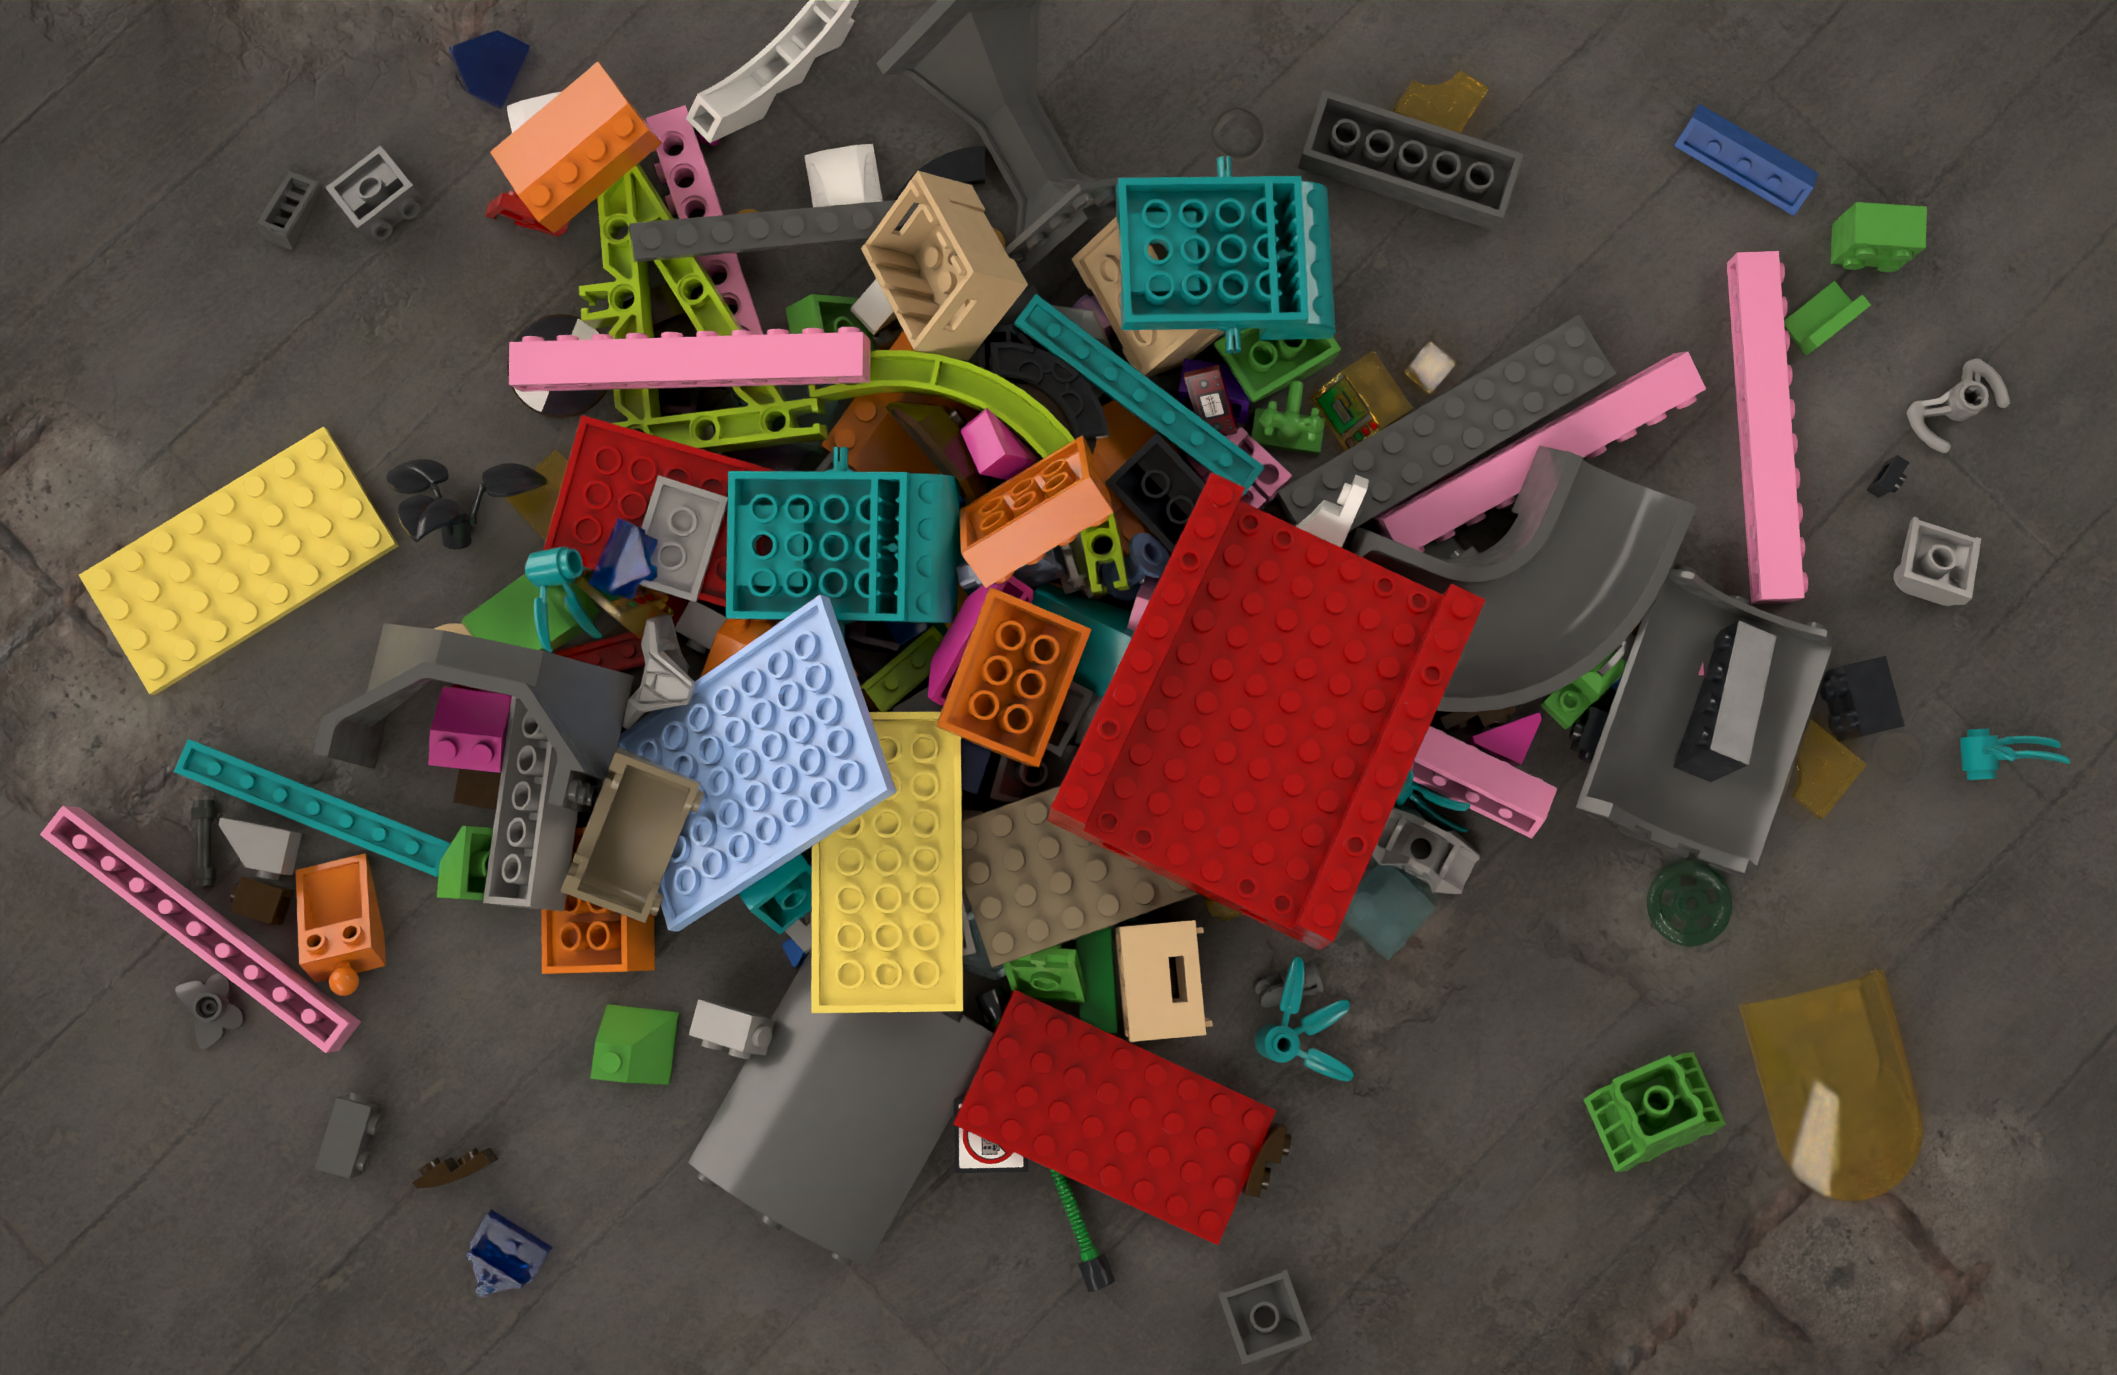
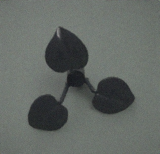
(424, 514)

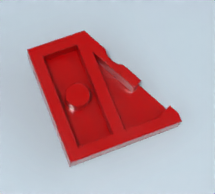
(512, 206)

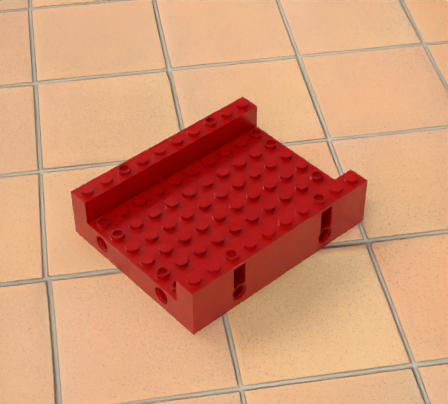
(1264, 717)

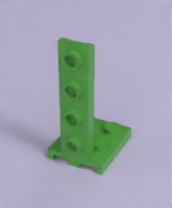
(1048, 975)

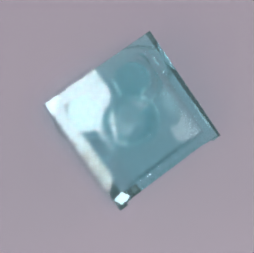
(1387, 910)

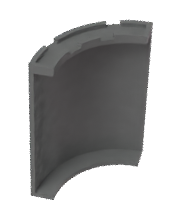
(1635, 757)
(839, 1117)

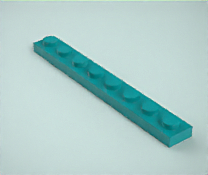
(1137, 393)
(312, 807)

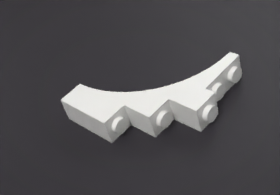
(779, 66)

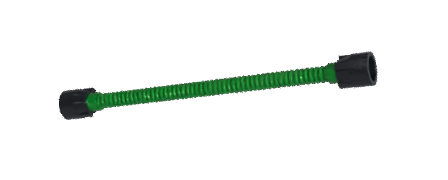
(1094, 1266)

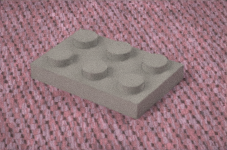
(687, 529)

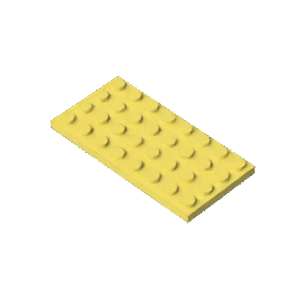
(238, 561)
(893, 884)

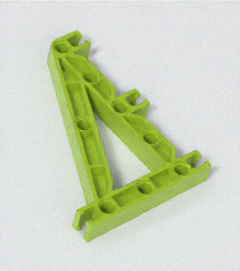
(740, 428)

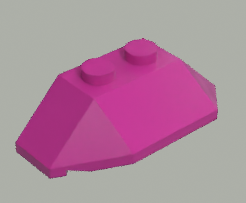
(952, 647)

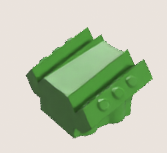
(1654, 1110)

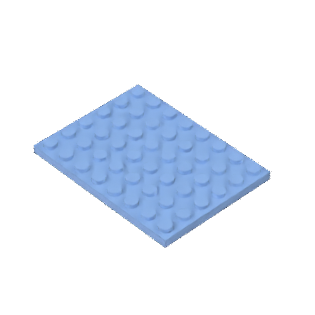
(777, 752)

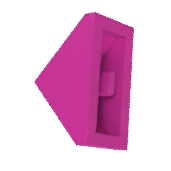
(995, 447)
(1510, 740)

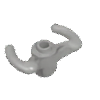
(1959, 402)

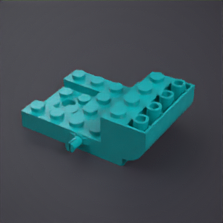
(1235, 258)
(863, 539)

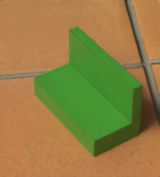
(1823, 317)

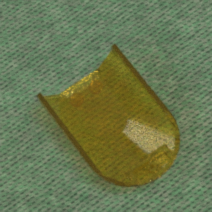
(1838, 1086)

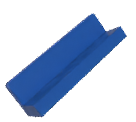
(1747, 160)

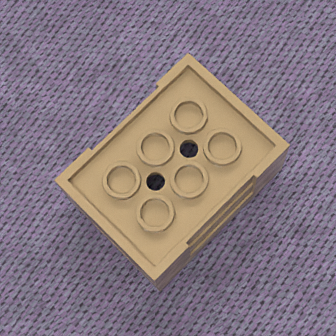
(939, 297)
(1145, 350)
(1146, 981)

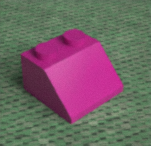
(469, 729)

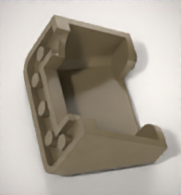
(631, 836)

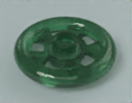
(1705, 878)

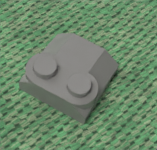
(1938, 564)

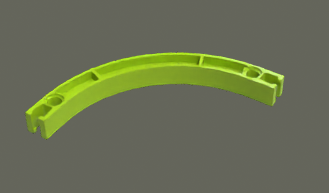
(980, 389)

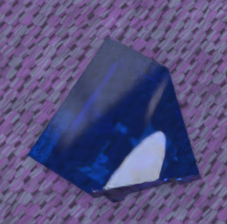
(489, 65)
(625, 561)
(504, 1255)

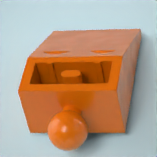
(339, 922)

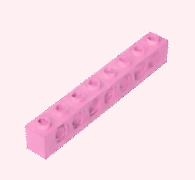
(675, 130)

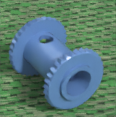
(1145, 558)

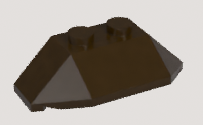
(940, 437)

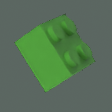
(1878, 236)

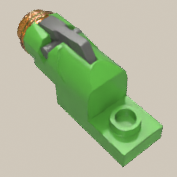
(1573, 699)

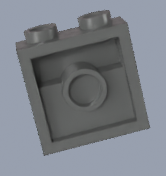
(376, 195)

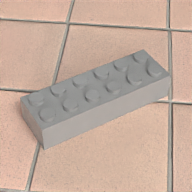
(529, 836)

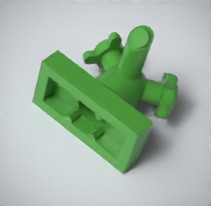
(1289, 429)

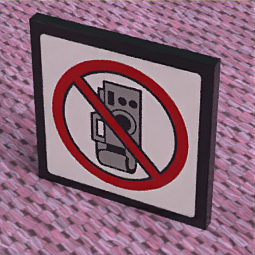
(979, 1155)

